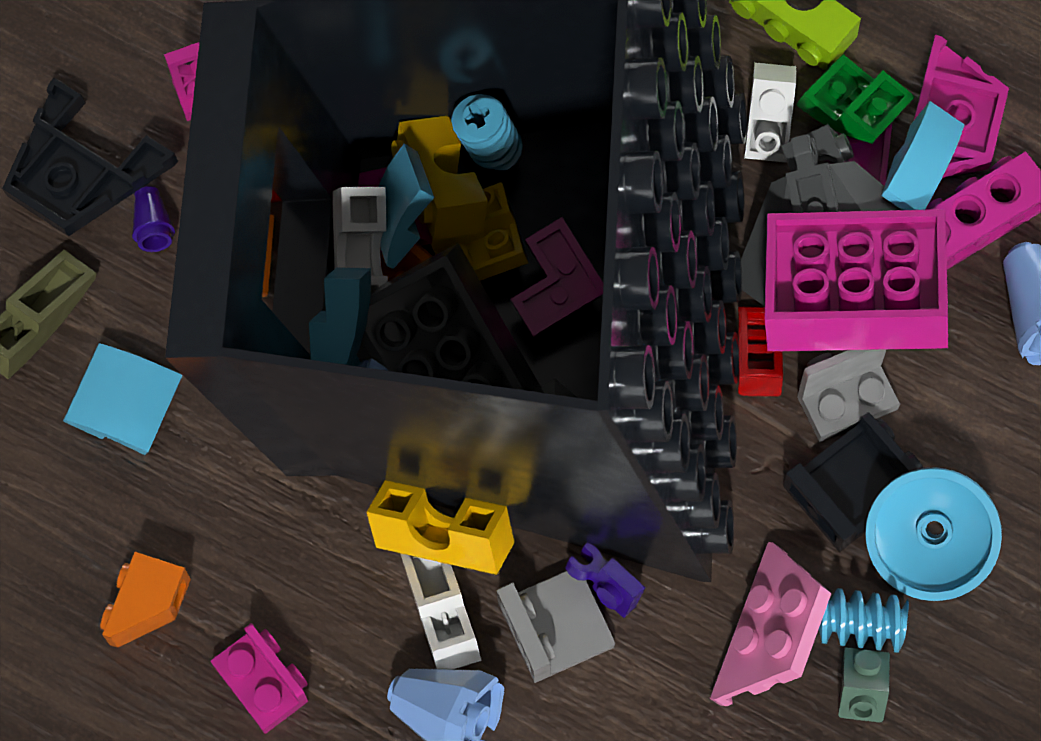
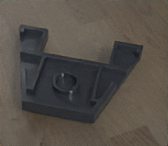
(68, 181)

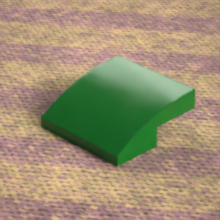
(855, 101)

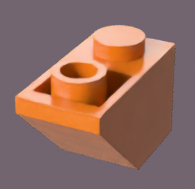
(146, 599)

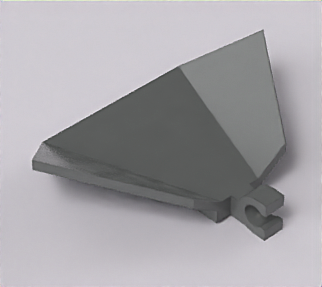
(808, 190)

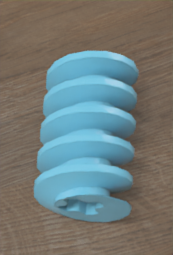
(487, 132)
(865, 620)

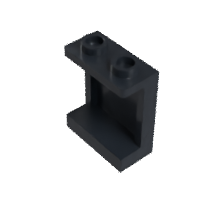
(847, 477)

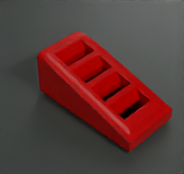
(757, 377)

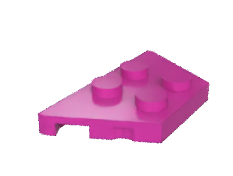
(971, 98)

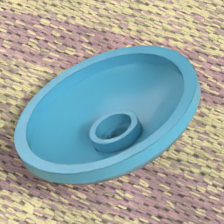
(926, 563)

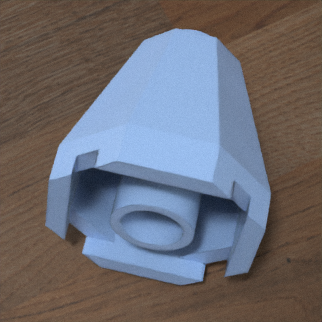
(447, 703)

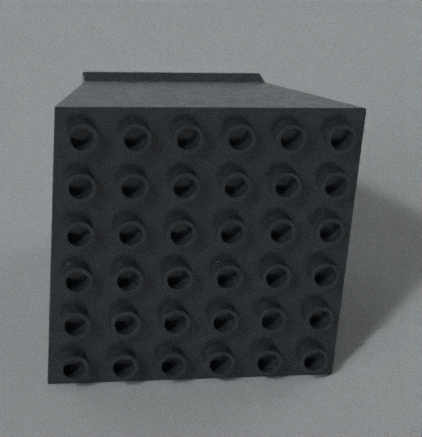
(620, 136)

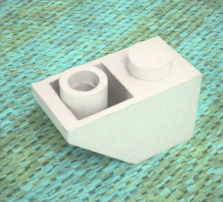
(770, 111)

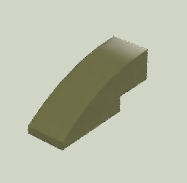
(40, 309)

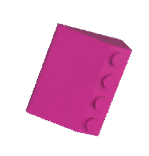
(856, 280)

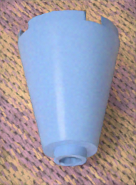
(1023, 283)

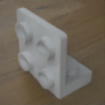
(843, 389)
(555, 624)

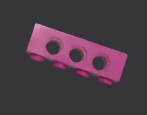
(1016, 179)

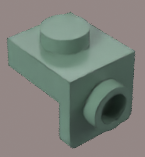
(864, 685)

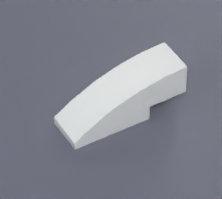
(442, 612)

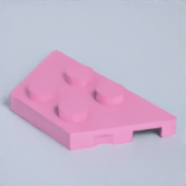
(773, 628)

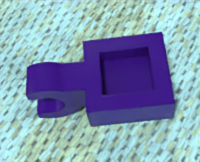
(612, 582)

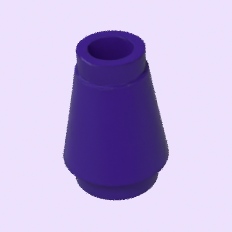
(151, 221)

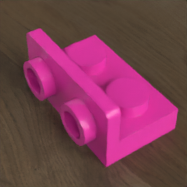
(260, 679)

